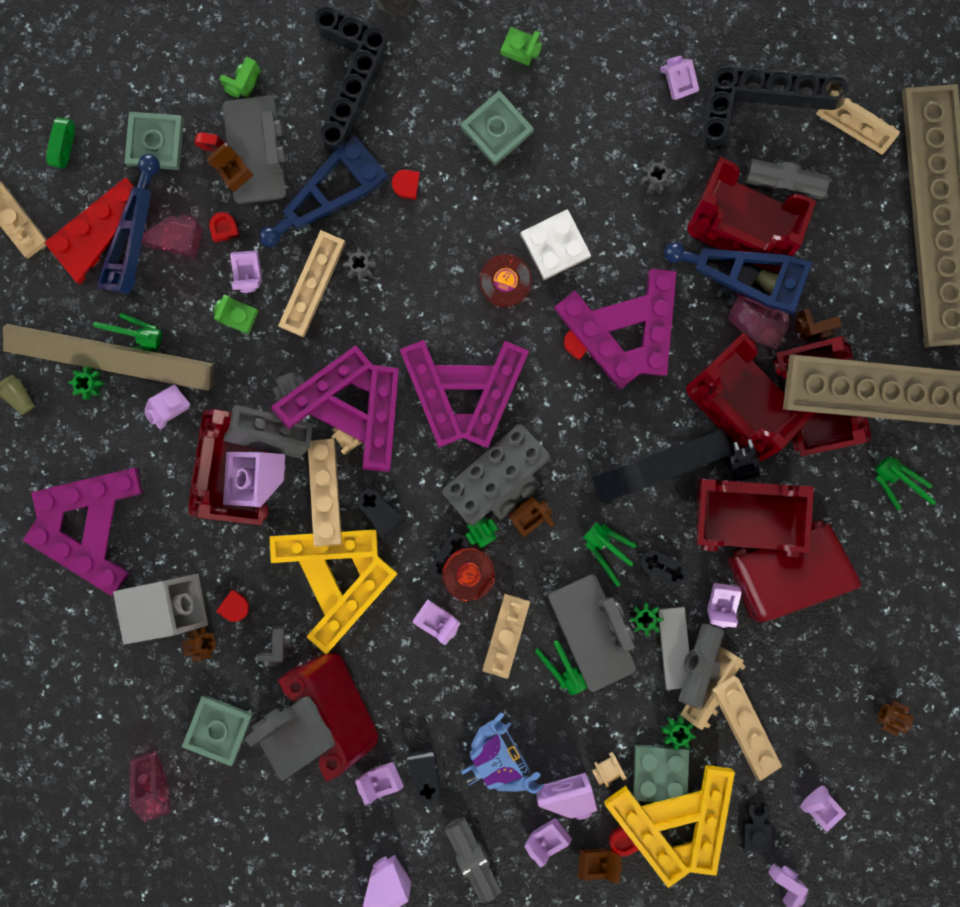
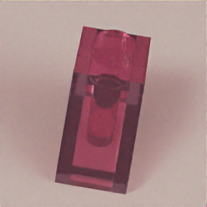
(175, 236)
(759, 322)
(148, 787)

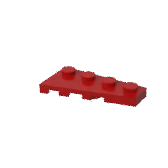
(88, 234)

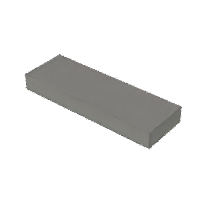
(673, 645)

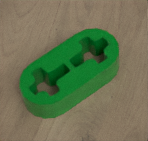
(60, 142)

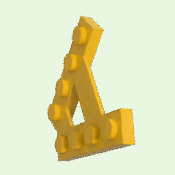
(339, 609)
(705, 808)

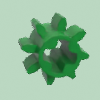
(79, 383)
(482, 532)
(641, 625)
(682, 739)

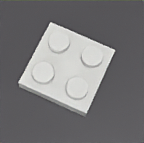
(555, 244)

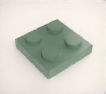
(497, 128)
(154, 135)
(217, 730)
(660, 772)

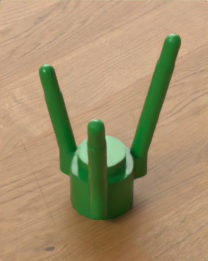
(148, 337)
(892, 470)
(598, 537)
(572, 678)

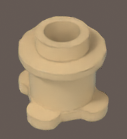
(345, 441)
(608, 771)

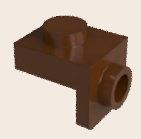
(230, 166)
(809, 329)
(530, 516)
(599, 864)

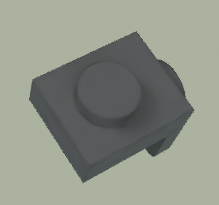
(280, 643)

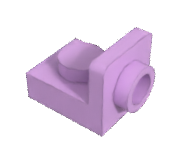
(680, 77)

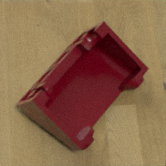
(746, 220)
(745, 400)
(826, 430)
(209, 474)
(754, 516)
(784, 584)
(339, 706)

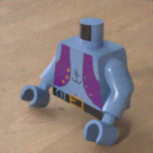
(499, 760)

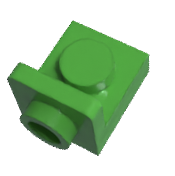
(521, 46)
(245, 80)
(235, 314)

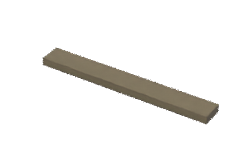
(107, 357)

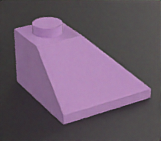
(252, 477)
(568, 797)
(387, 884)

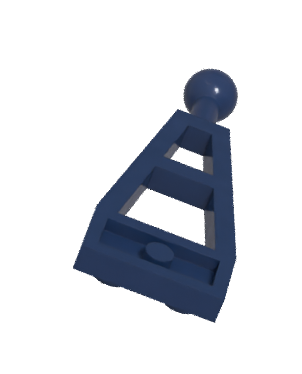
(360, 165)
(121, 277)
(786, 289)

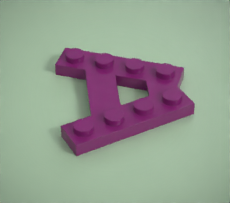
(594, 326)
(433, 379)
(318, 400)
(88, 557)

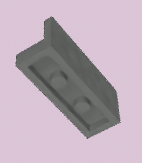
(267, 432)

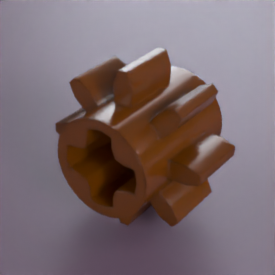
(199, 644)
(895, 718)

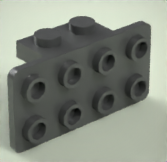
(255, 135)
(498, 477)
(594, 632)
(292, 737)

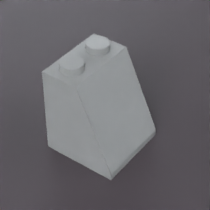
(160, 609)

